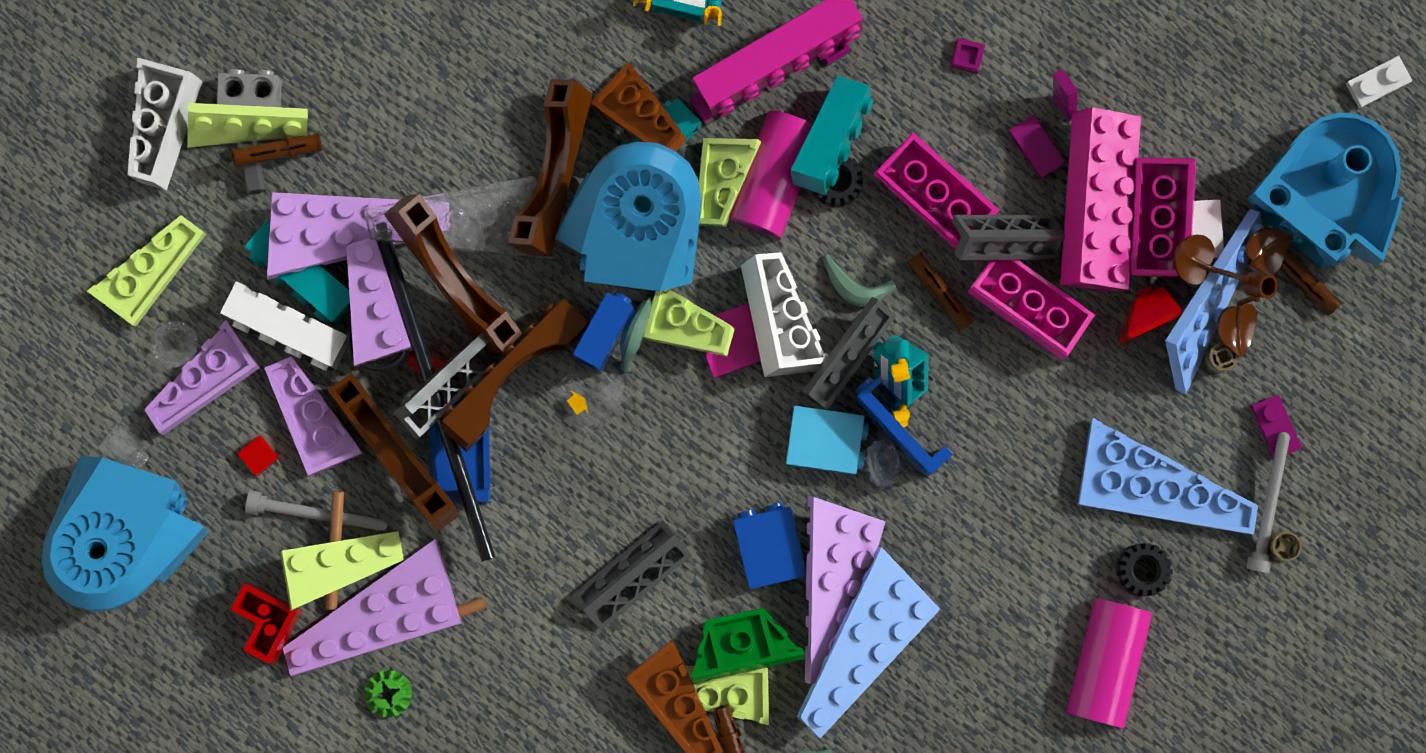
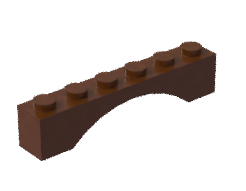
(539, 219)
(422, 235)
(555, 333)
(393, 453)

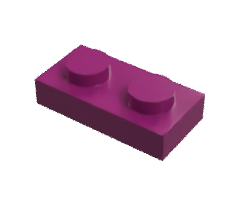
(1273, 420)

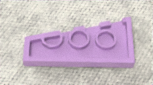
(373, 306)
(211, 373)
(312, 423)

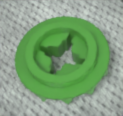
(399, 700)

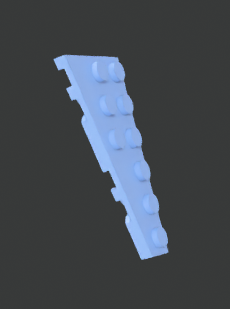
(1199, 321)
(1143, 482)
(873, 632)

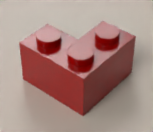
(273, 621)

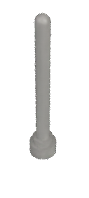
(257, 503)
(1259, 559)

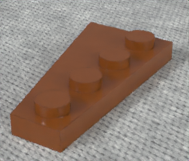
(637, 110)
(674, 700)

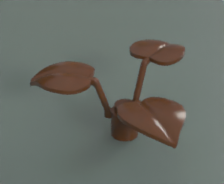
(1265, 250)

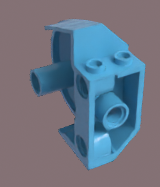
(1335, 190)
(636, 219)
(116, 535)

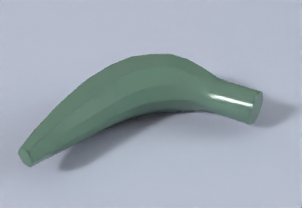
(851, 291)
(634, 334)

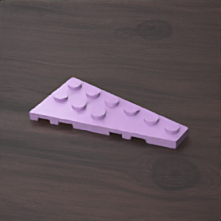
(315, 229)
(837, 560)
(394, 609)

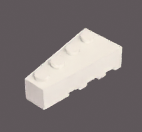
(159, 121)
(780, 318)
(285, 326)

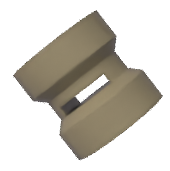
(1216, 360)
(1288, 543)

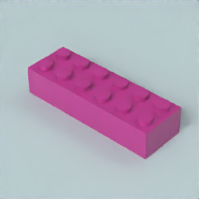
(778, 54)
(1100, 200)

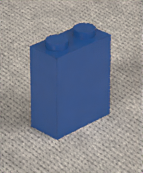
(604, 331)
(769, 546)

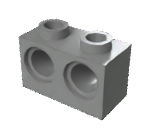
(250, 86)

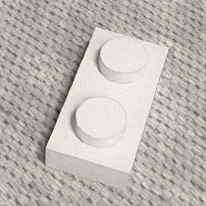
(1378, 82)

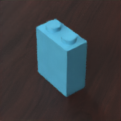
(826, 440)

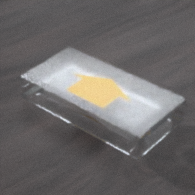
(579, 402)

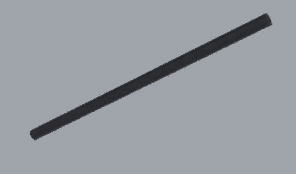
(426, 371)

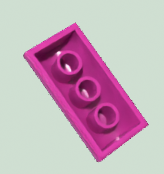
(769, 188)
(932, 188)
(1161, 213)
(1032, 305)
(1109, 662)

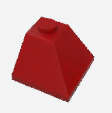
(1149, 312)

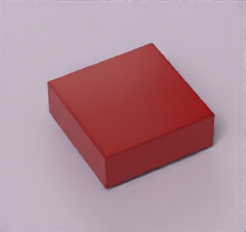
(258, 455)

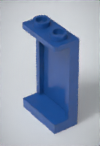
(896, 433)
(476, 460)

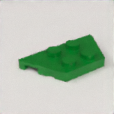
(742, 645)

